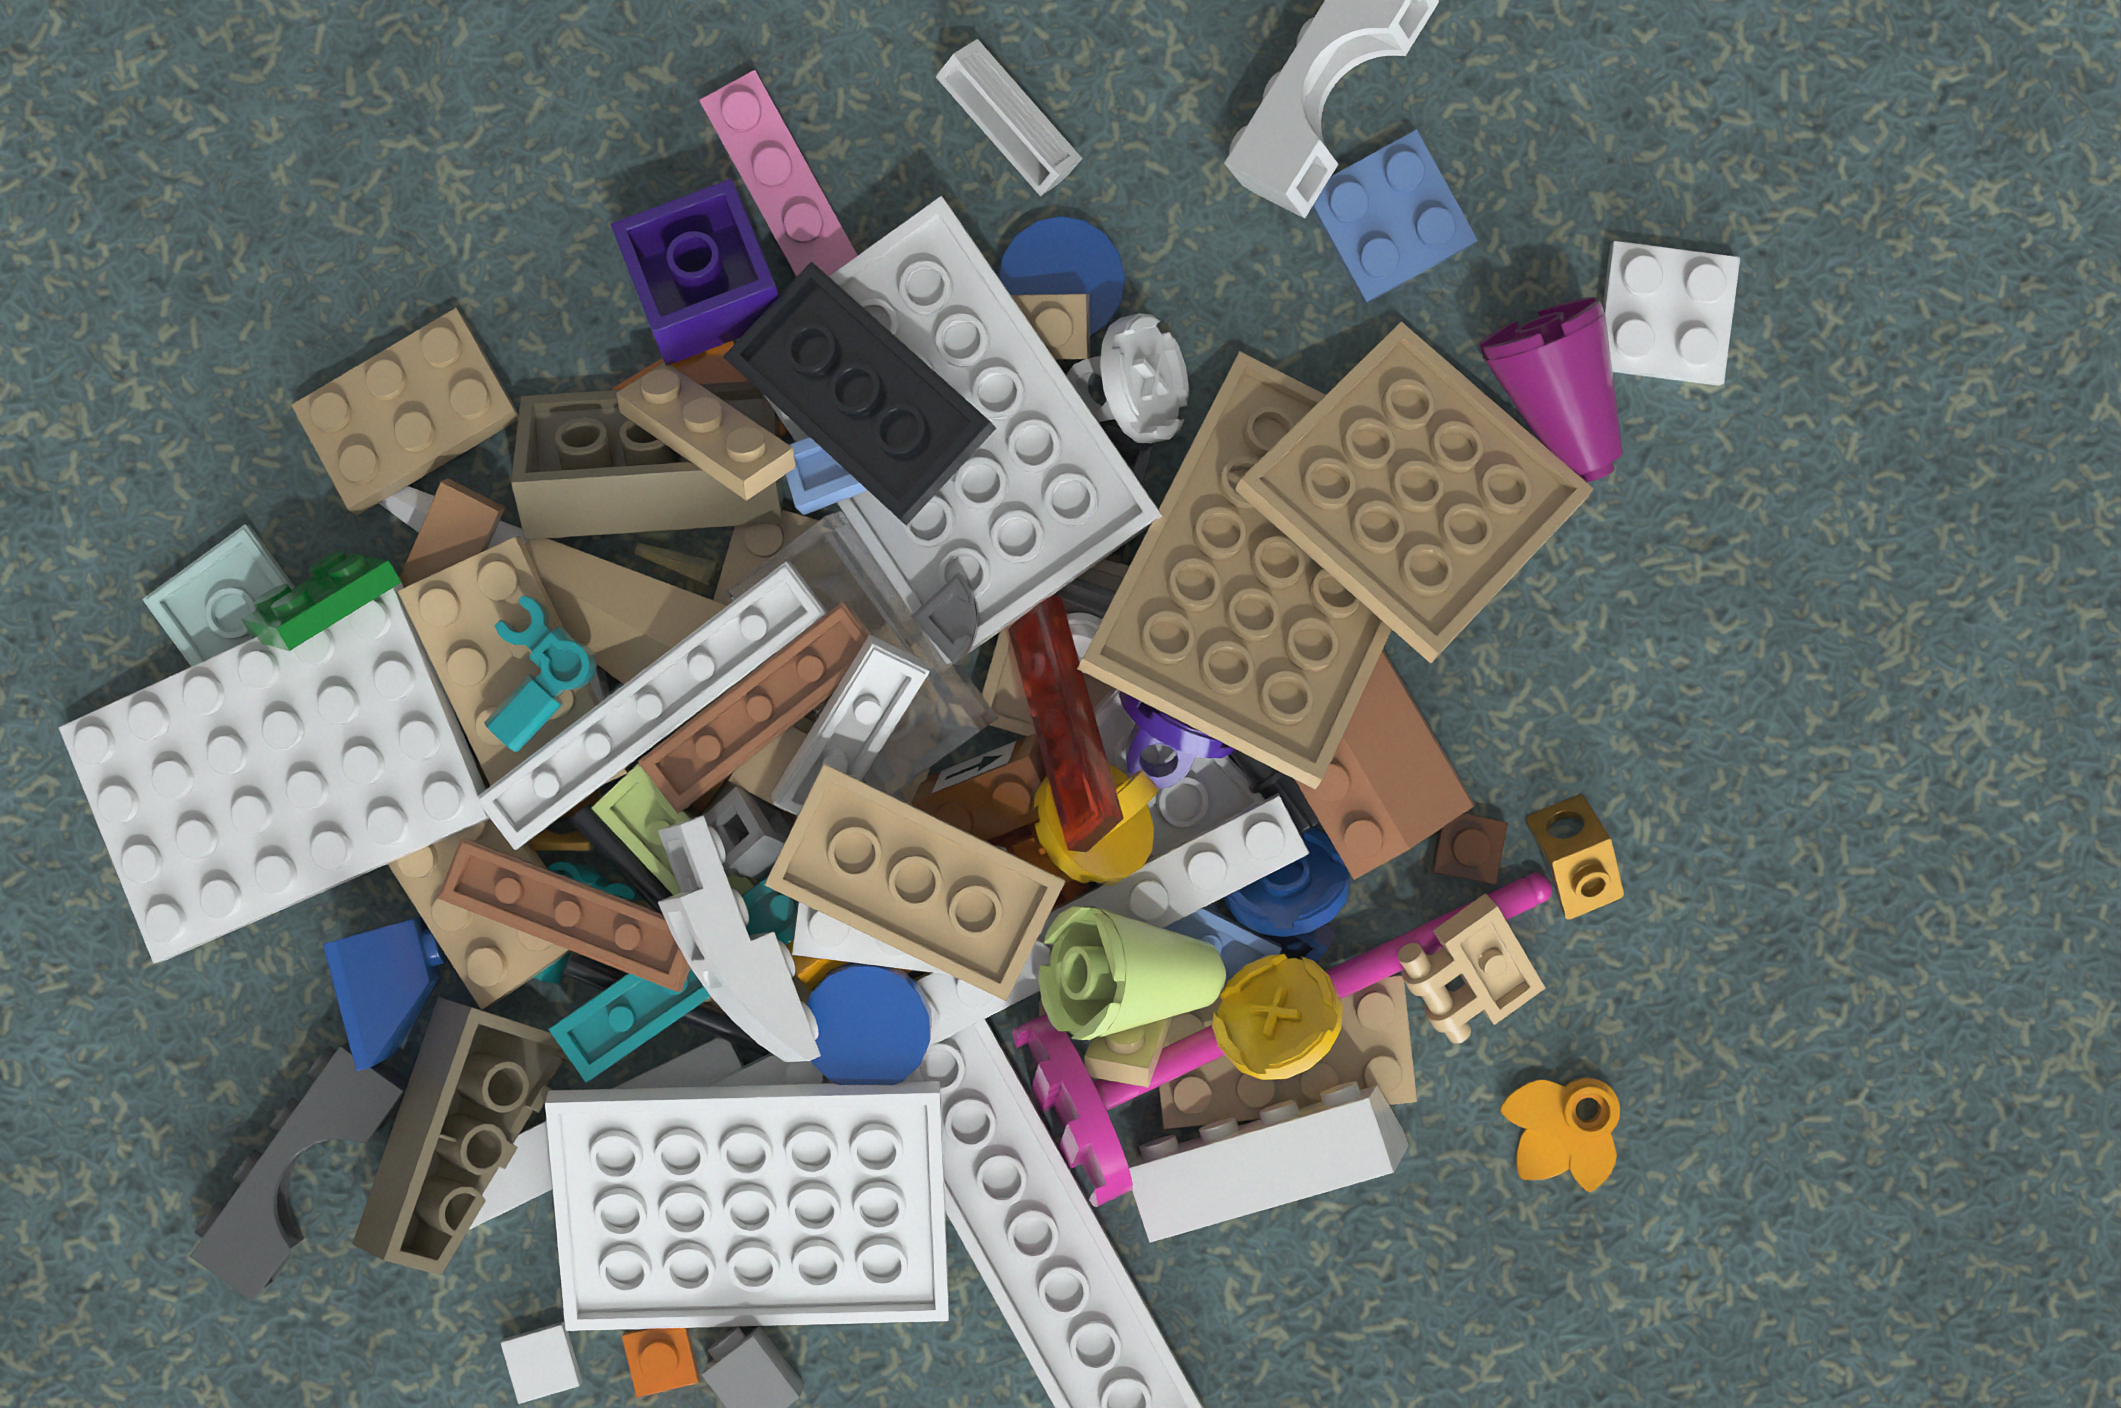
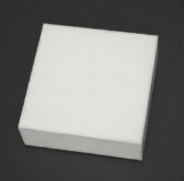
(541, 1362)

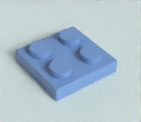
(1392, 217)

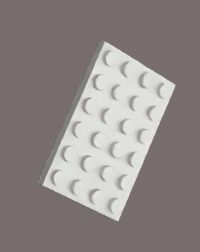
(1042, 489)
(274, 775)
(749, 1205)

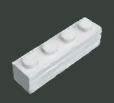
(1008, 117)

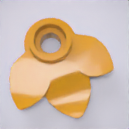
(1555, 1135)

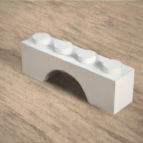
(1283, 144)

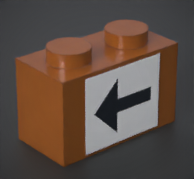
(988, 791)

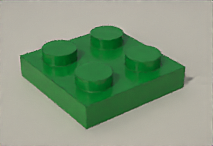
(337, 589)

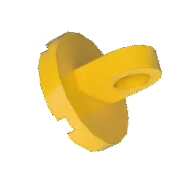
(1119, 851)
(1278, 1017)

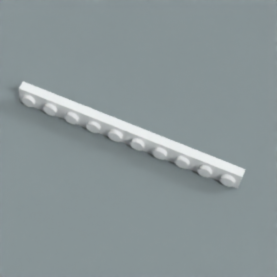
(1157, 894)

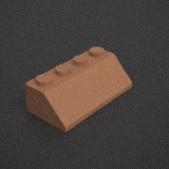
(1386, 778)

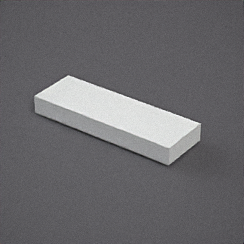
(854, 719)

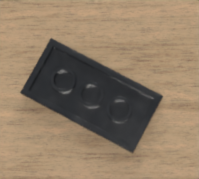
(859, 393)

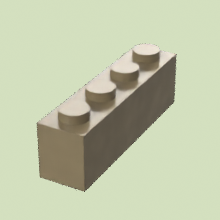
(453, 1132)

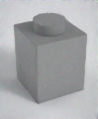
(751, 1371)

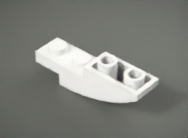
(740, 971)

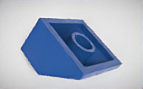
(383, 985)

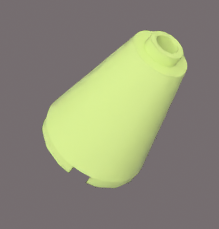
(1122, 973)

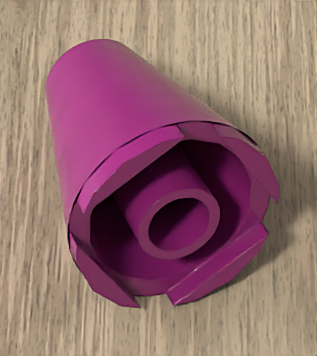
(1562, 383)

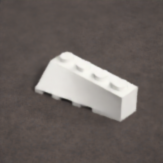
(1266, 1161)

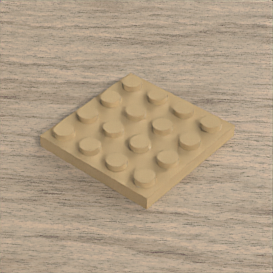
(1414, 491)

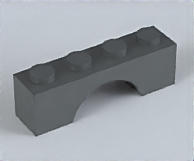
(255, 1231)

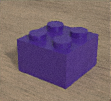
(696, 270)

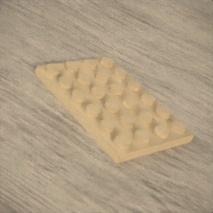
(1230, 614)

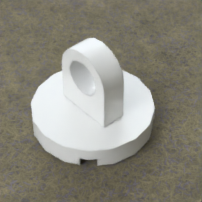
(1140, 378)

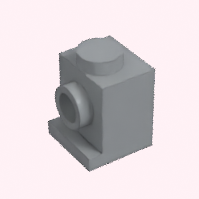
(750, 833)

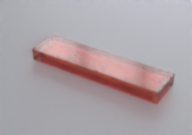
(1065, 725)

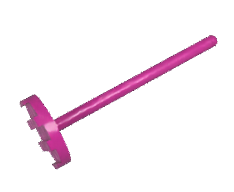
(1071, 1084)

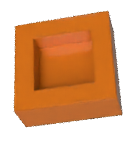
(660, 1359)

